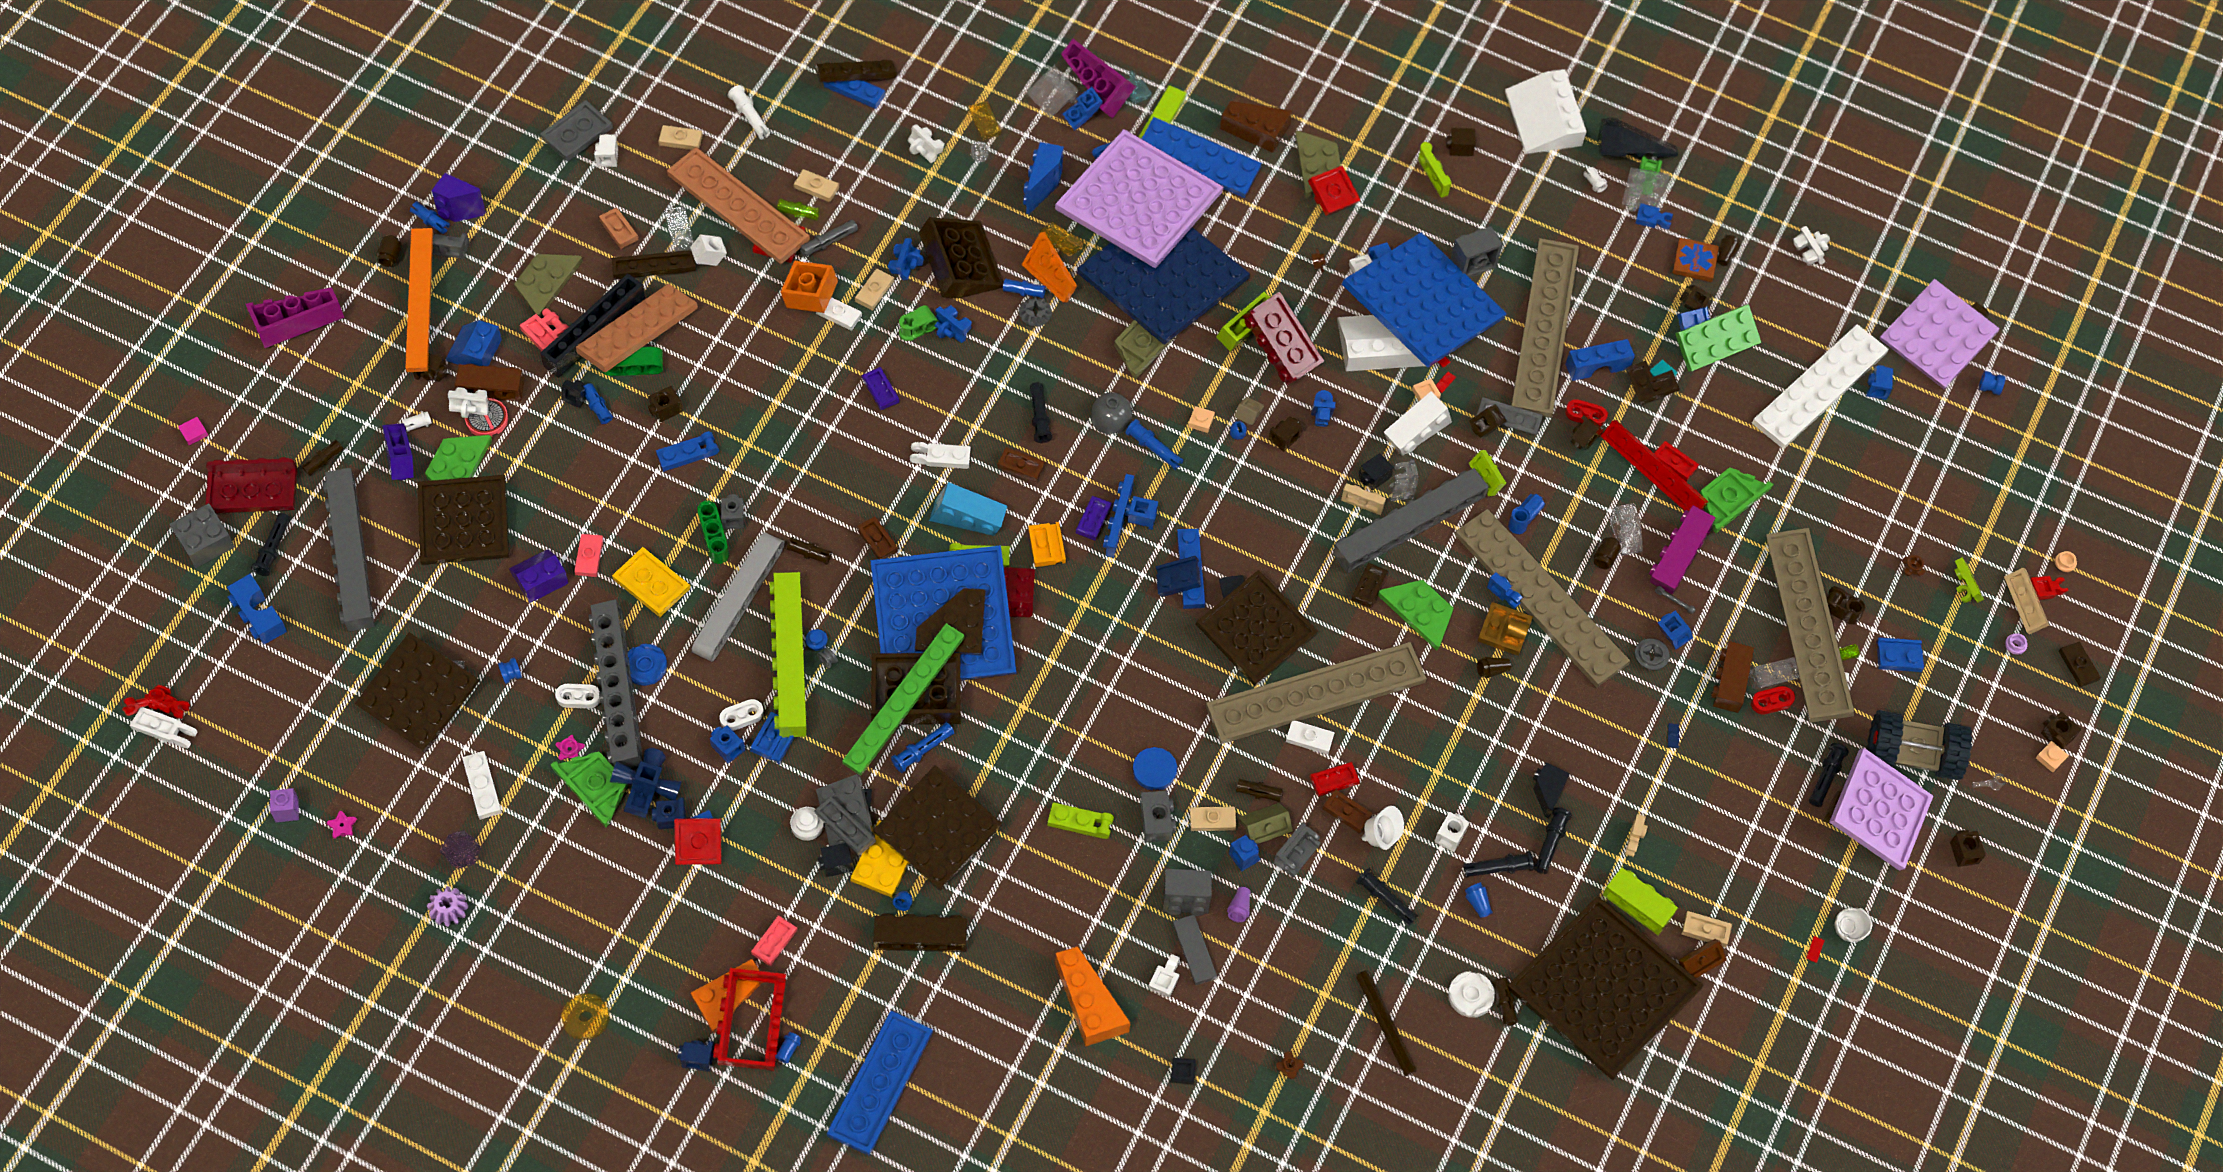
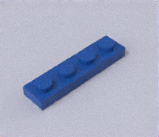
(1116, 522)
(1189, 546)

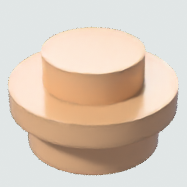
(2065, 561)

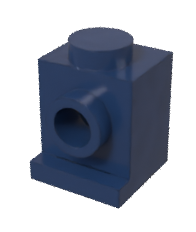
(666, 820)
(696, 1055)

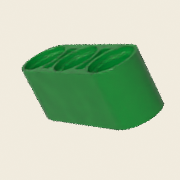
(642, 362)
(715, 540)

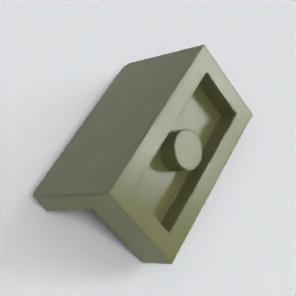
(1267, 823)

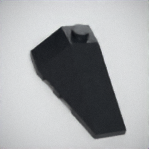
(1620, 138)

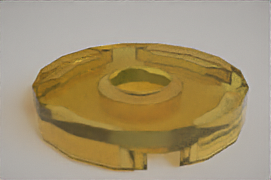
(589, 1029)

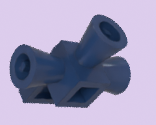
(645, 782)

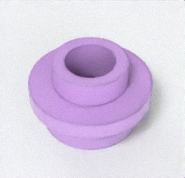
(2020, 640)

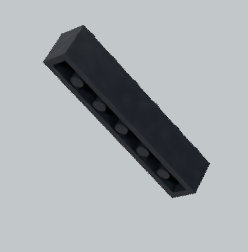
(618, 300)

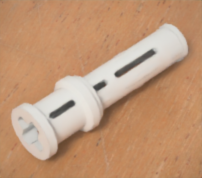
(745, 105)

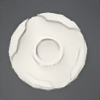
(1471, 994)

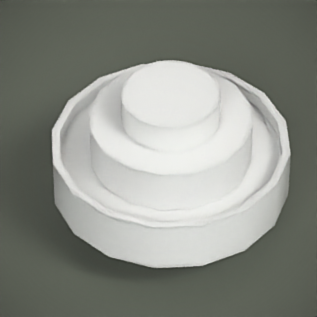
(806, 824)

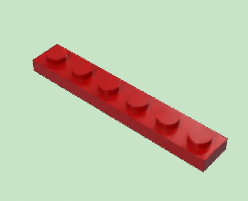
(1653, 467)

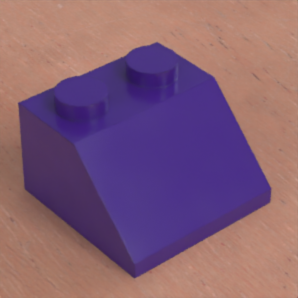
(457, 199)
(539, 575)

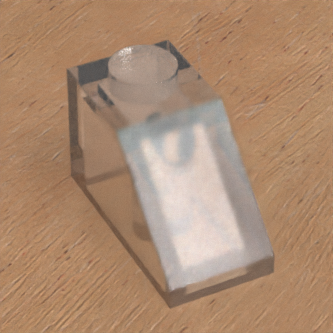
(1627, 528)

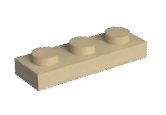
(2026, 600)

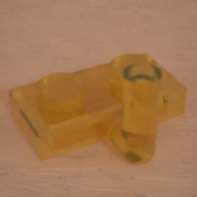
(1062, 239)

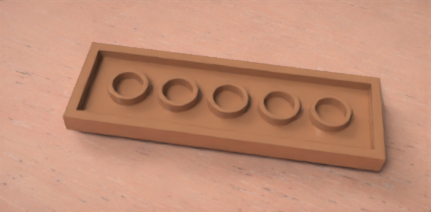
(636, 328)

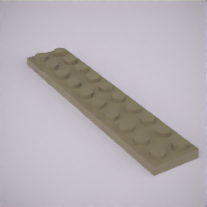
(1545, 327)
(1543, 598)
(1809, 625)
(1315, 692)

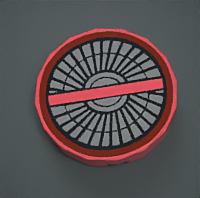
(491, 423)

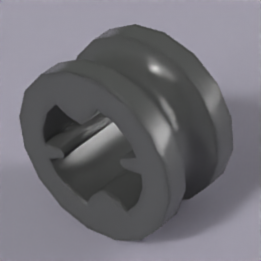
(827, 657)

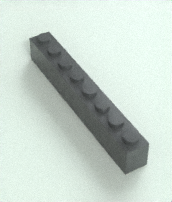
(1410, 520)
(349, 550)

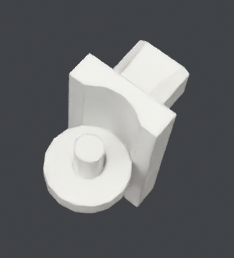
(923, 143)
(1815, 253)
(467, 402)

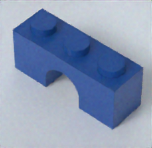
(1584, 361)
(264, 623)

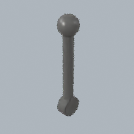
(1690, 609)

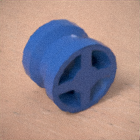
(509, 670)

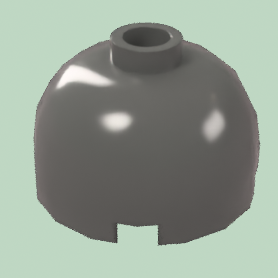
(1111, 413)

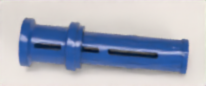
(1147, 439)
(914, 754)

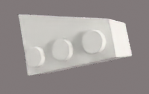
(1418, 424)

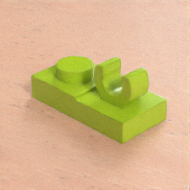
(1488, 471)
(1963, 572)

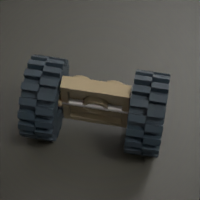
(1920, 745)

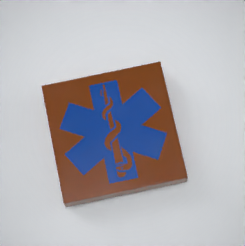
(1695, 259)

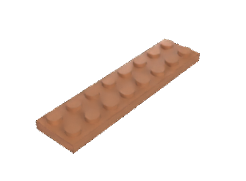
(738, 205)

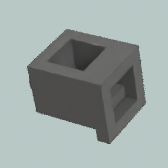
(732, 512)

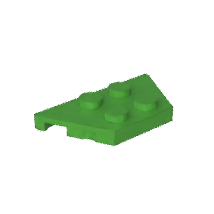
(458, 457)
(1731, 495)
(1420, 608)
(591, 783)

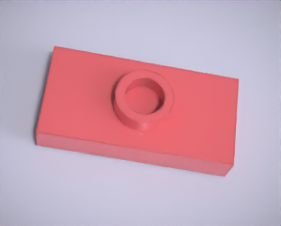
(589, 555)
(774, 940)

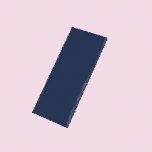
(1673, 735)

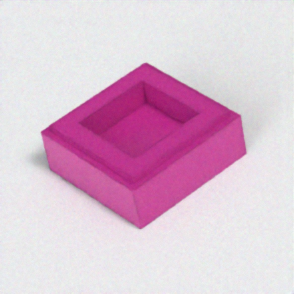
(193, 430)

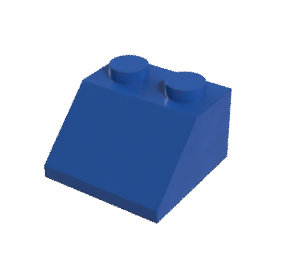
(475, 344)

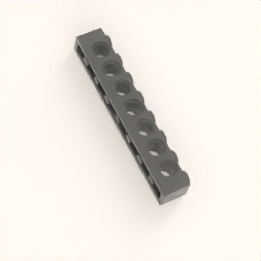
(602, 615)

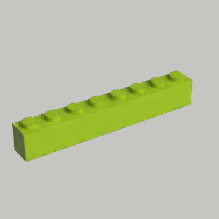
(789, 655)

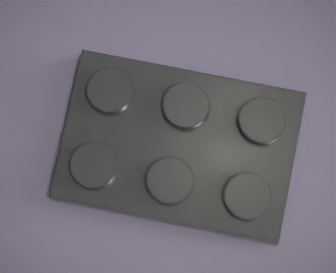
(576, 130)
(851, 797)

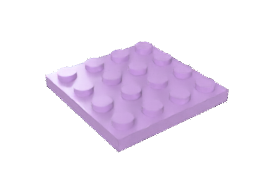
(1939, 334)
(1881, 809)

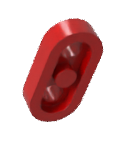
(1587, 409)
(1771, 700)

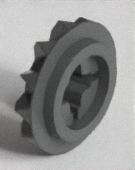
(1027, 315)
(1660, 651)

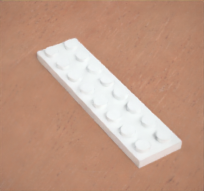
(1820, 386)

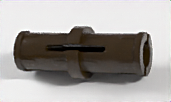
(322, 457)
(809, 550)
(1249, 788)
(1505, 1002)

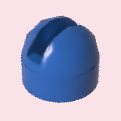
(1234, 430)
(905, 905)

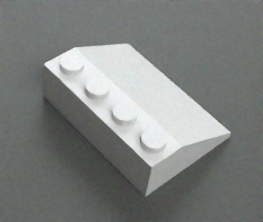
(1546, 113)
(1372, 346)

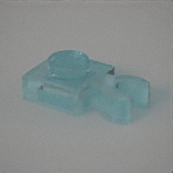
(1141, 91)

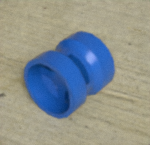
(1992, 383)

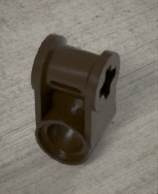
(1844, 604)

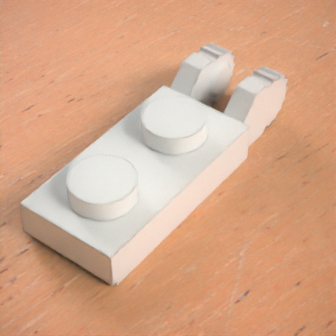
(941, 455)
(162, 727)

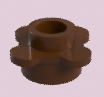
(1318, 260)
(1917, 562)
(1287, 1071)

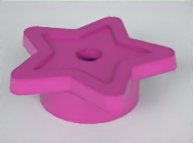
(567, 743)
(344, 830)

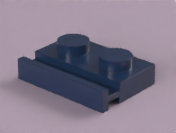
(1178, 576)

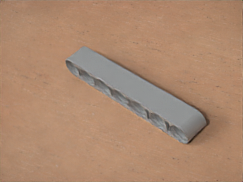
(738, 597)

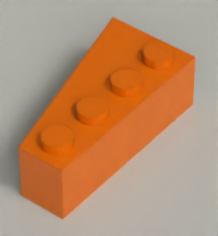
(1089, 999)

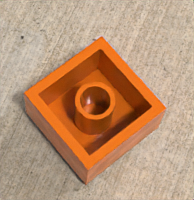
(809, 286)

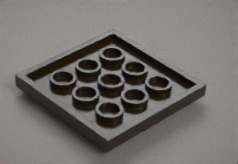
(463, 519)
(1256, 628)
(417, 692)
(937, 827)

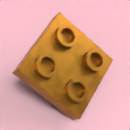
(1505, 628)

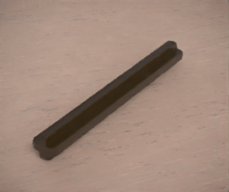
(1386, 1023)

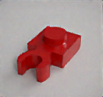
(2046, 588)

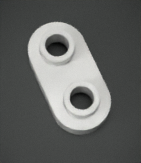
(578, 694)
(740, 713)

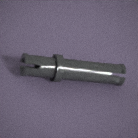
(821, 241)

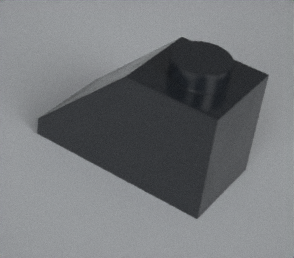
(1549, 786)

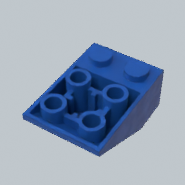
(1043, 175)

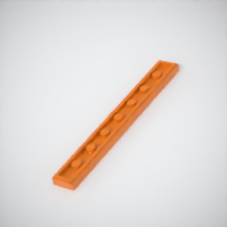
(419, 300)

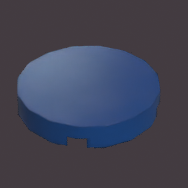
(647, 671)
(1154, 768)

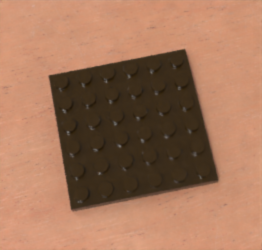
(1605, 987)

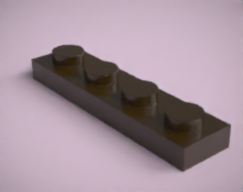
(856, 71)
(653, 264)

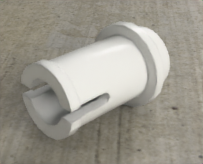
(1598, 183)
(417, 421)

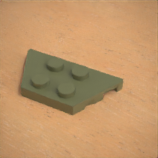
(1315, 157)
(545, 279)
(1138, 348)

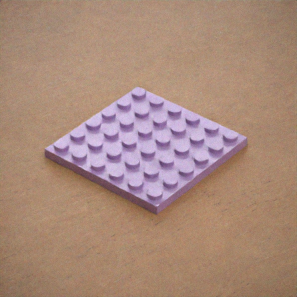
(1139, 198)

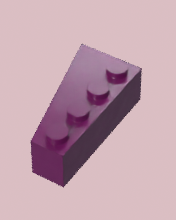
(1095, 73)
(294, 315)
(1682, 549)

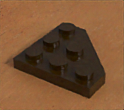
(962, 613)

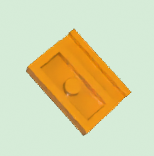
(1046, 544)

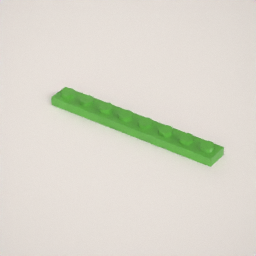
(903, 699)

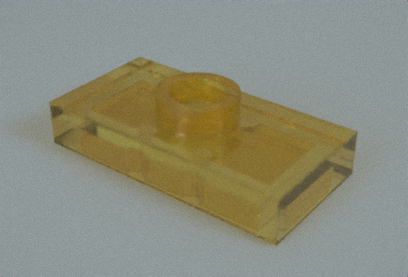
(984, 120)

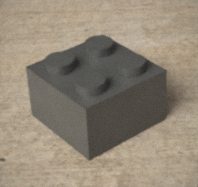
(1477, 251)
(202, 535)
(1187, 891)

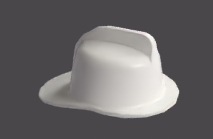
(1384, 828)

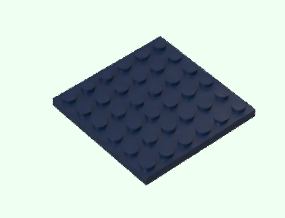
(1174, 292)

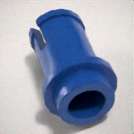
(788, 1047)

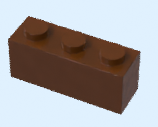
(498, 382)
(1732, 676)

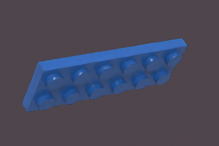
(1210, 159)
(880, 1083)

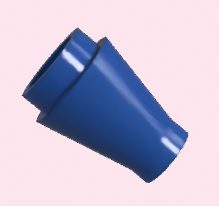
(1479, 899)

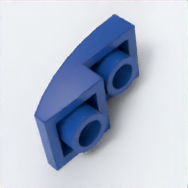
(1086, 106)

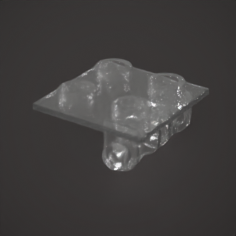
(1053, 92)
(1645, 188)

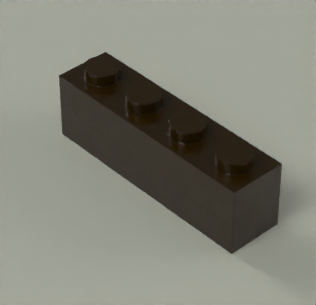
(920, 933)

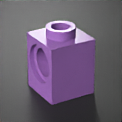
(284, 805)

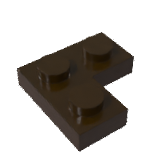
(1649, 387)

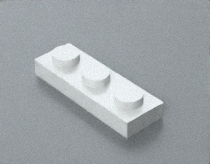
(481, 785)

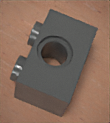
(1157, 829)

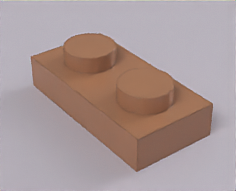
(618, 228)

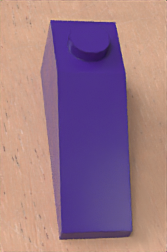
(398, 451)

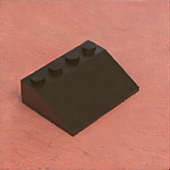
(960, 257)
(936, 705)

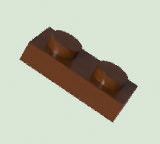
(1021, 464)
(877, 538)
(1347, 811)
(1703, 958)

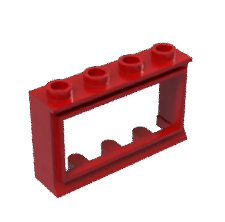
(727, 1007)

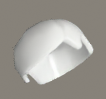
(1853, 924)

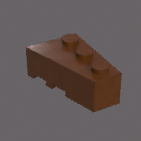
(1256, 123)

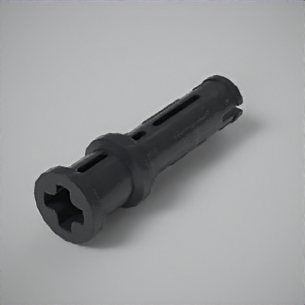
(1040, 420)
(268, 553)
(1831, 766)
(1555, 831)
(1510, 864)
(1378, 890)

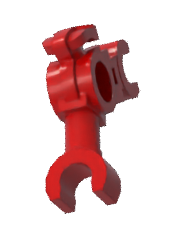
(157, 698)

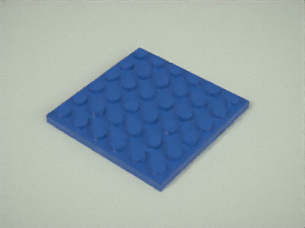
(1424, 299)
(918, 585)

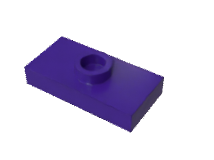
(880, 388)
(1093, 518)

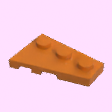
(1049, 269)
(709, 996)

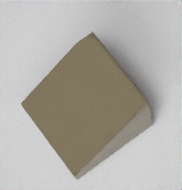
(1249, 410)

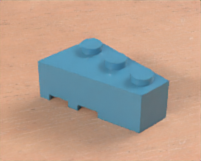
(967, 510)

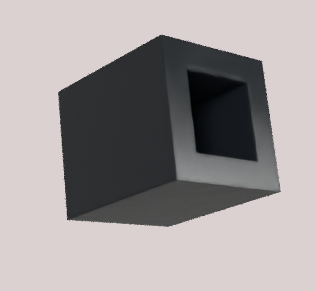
(1375, 472)
(835, 860)

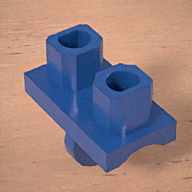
(908, 259)
(950, 326)
(1323, 408)

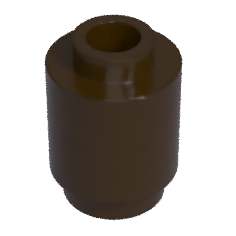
(388, 250)
(1607, 553)

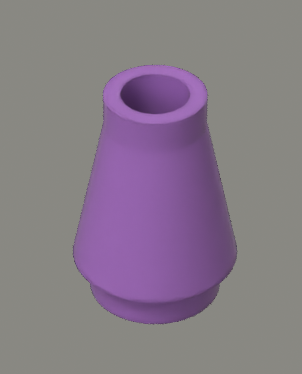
(1239, 906)

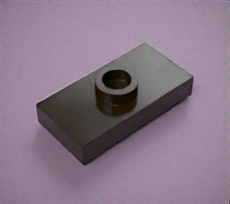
(1369, 585)
(2079, 664)

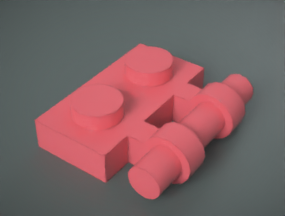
(539, 331)

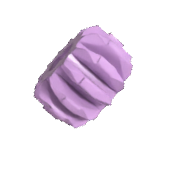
(440, 912)

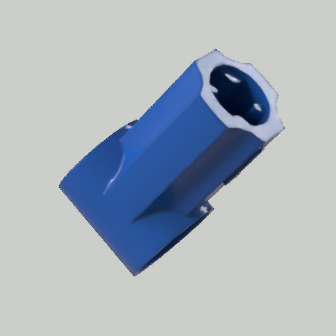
(1525, 513)

